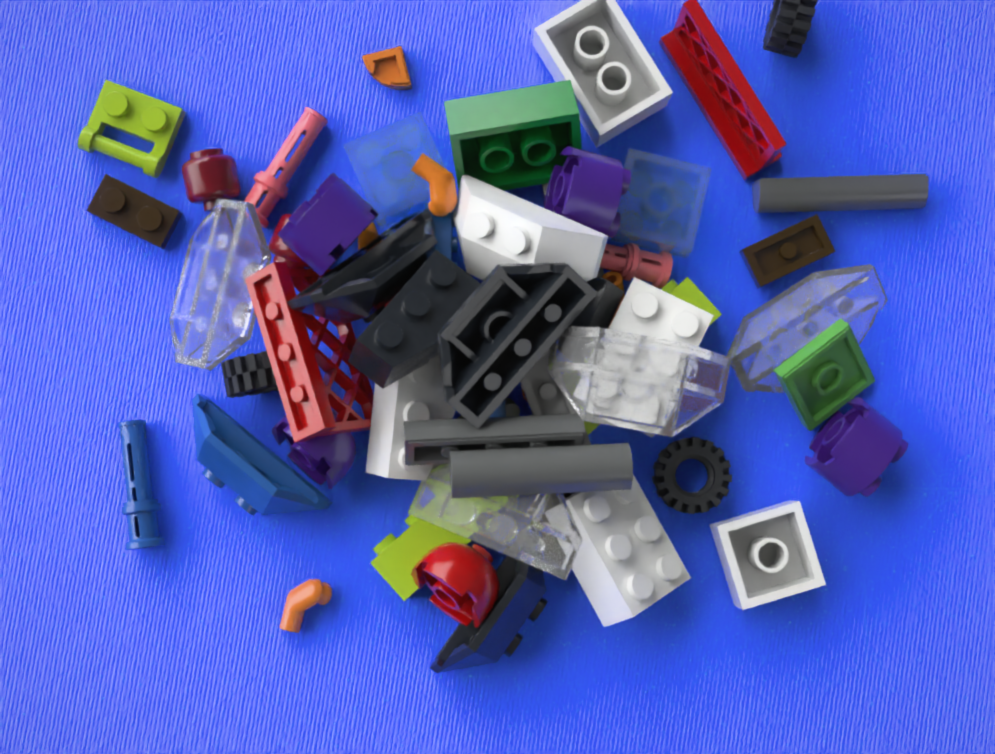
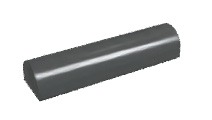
(840, 193)
(431, 440)
(540, 470)

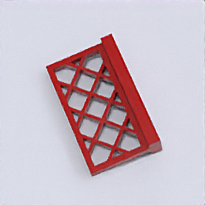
(722, 91)
(297, 357)

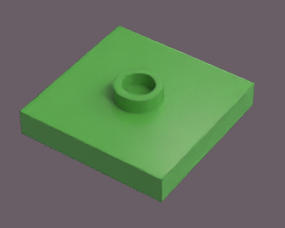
(825, 374)

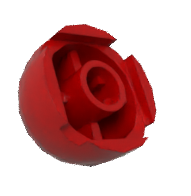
(461, 581)

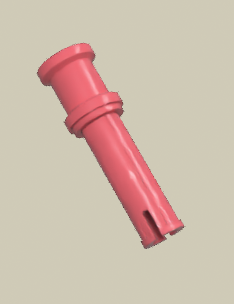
(265, 182)
(638, 263)

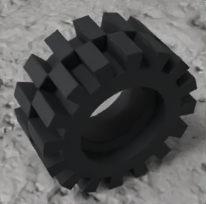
(788, 26)
(248, 375)
(717, 475)

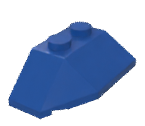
(249, 466)

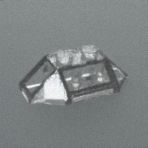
(212, 301)
(798, 316)
(637, 379)
(524, 527)

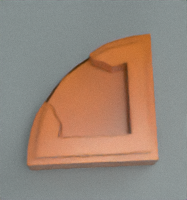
(388, 68)

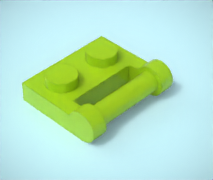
(137, 116)

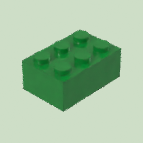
(513, 134)

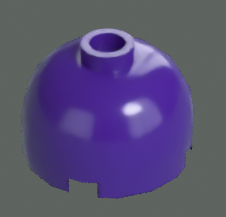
(322, 457)

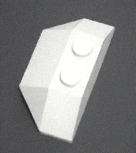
(511, 230)

